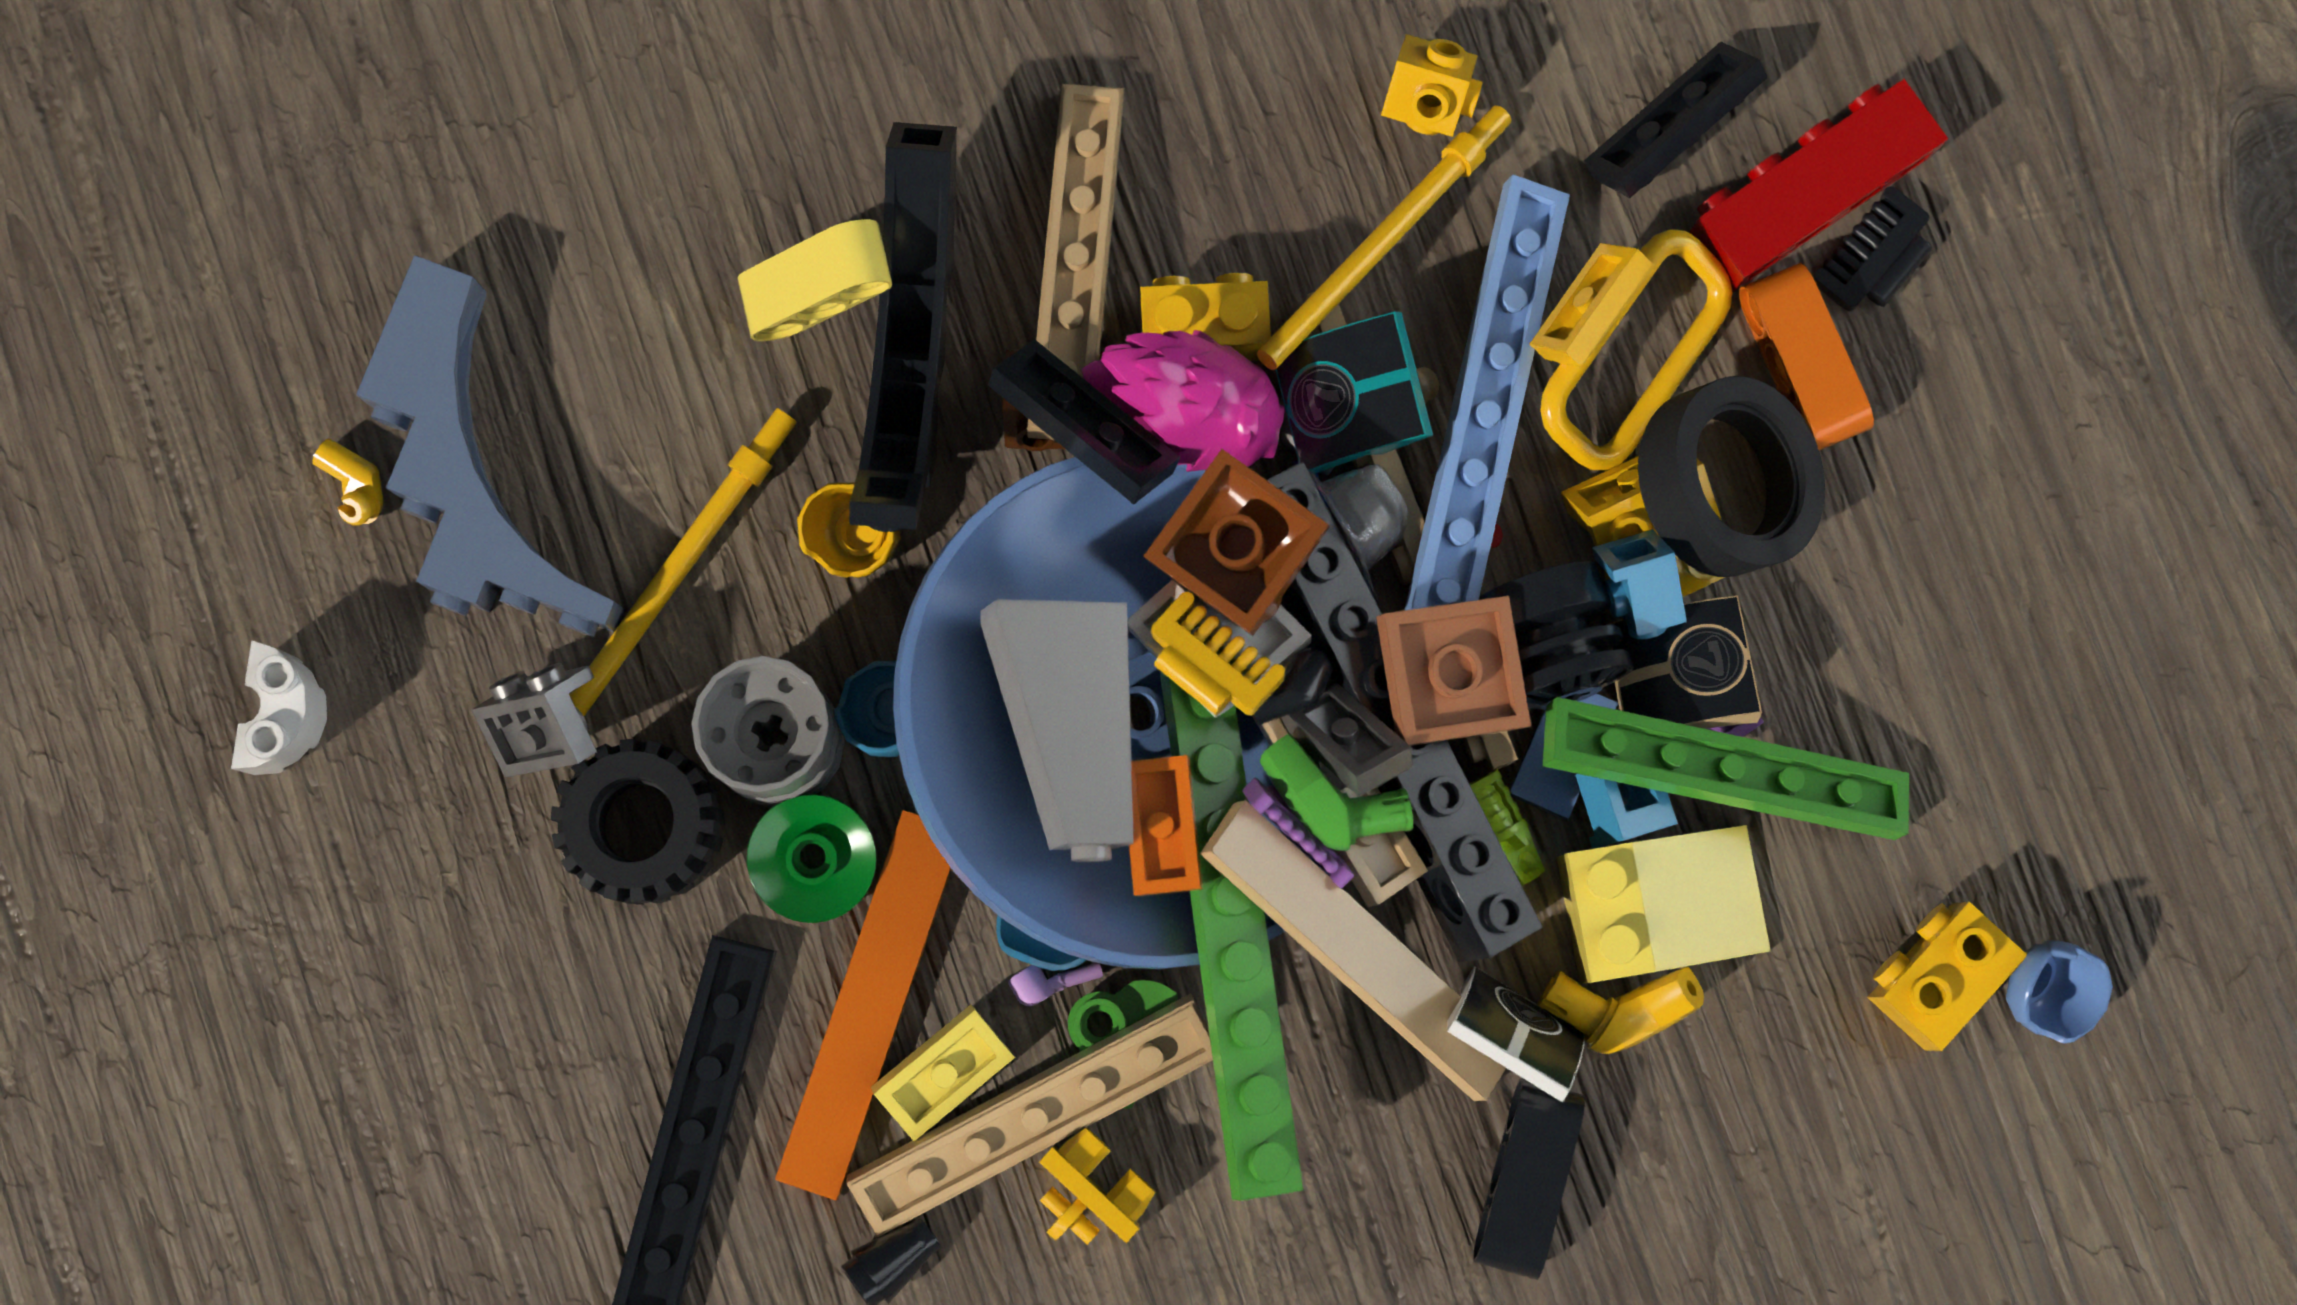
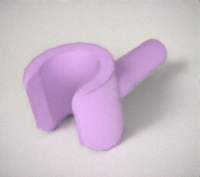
(1032, 986)

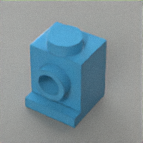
(1642, 583)
(1623, 810)

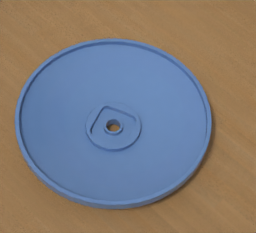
(1039, 540)

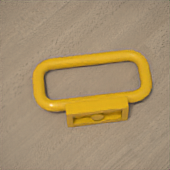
(1591, 314)

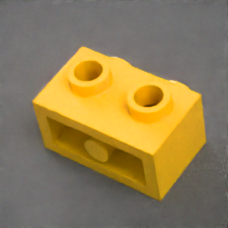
(1228, 311)
(1945, 974)

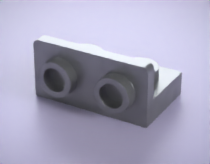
(534, 721)

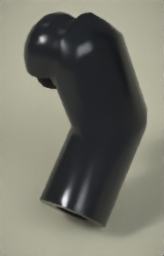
(1302, 686)

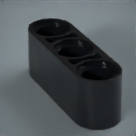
(1528, 1180)

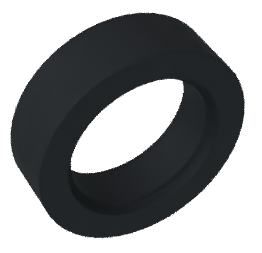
(1789, 466)

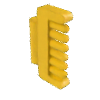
(1204, 672)

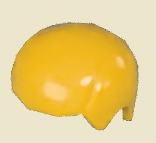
(836, 544)

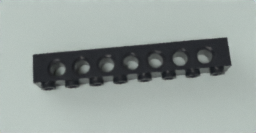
(1468, 872)

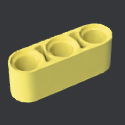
(815, 280)

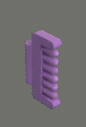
(1270, 803)

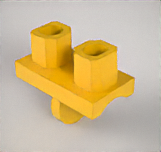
(1117, 1208)

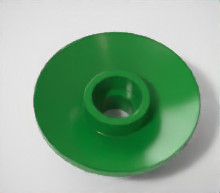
(804, 890)

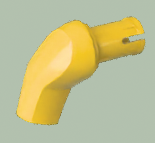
(1629, 1018)

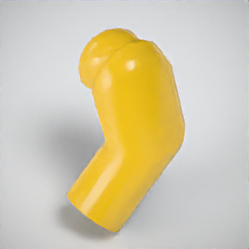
(359, 482)

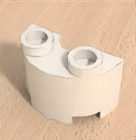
(289, 715)

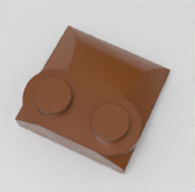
(1237, 542)

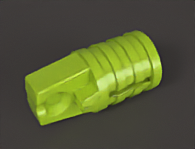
(1508, 826)

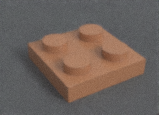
(1453, 671)

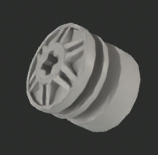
(759, 698)

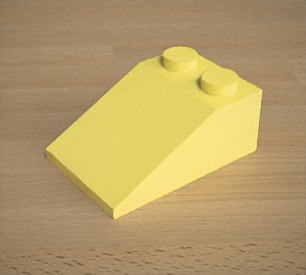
(1663, 904)

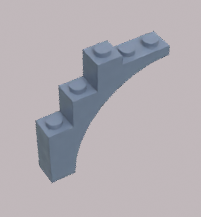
(423, 380)

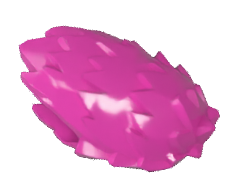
(1192, 395)

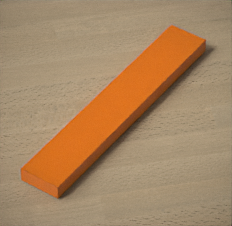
(866, 1012)

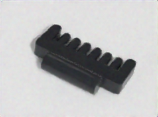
(1889, 263)

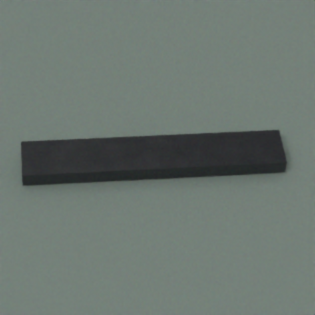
(695, 1124)

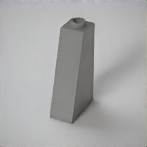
(1070, 713)

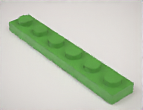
(1725, 769)

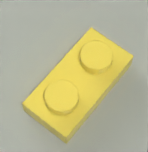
(942, 1072)

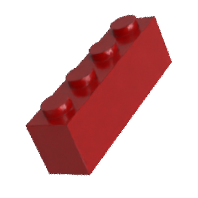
(1819, 183)

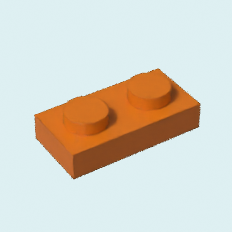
(1164, 827)

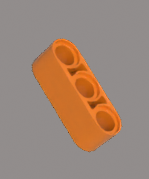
(1806, 354)

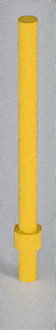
(1458, 160)
(748, 468)

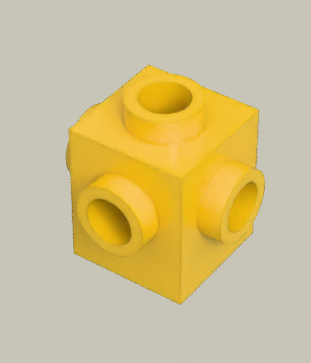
(1432, 86)

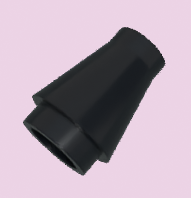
(890, 1261)

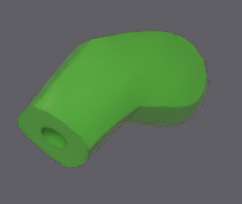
(1321, 805)

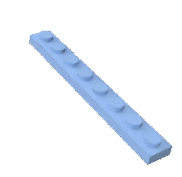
(1488, 396)

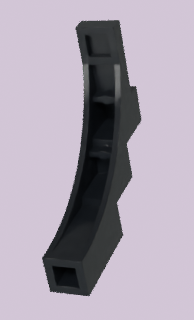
(911, 328)

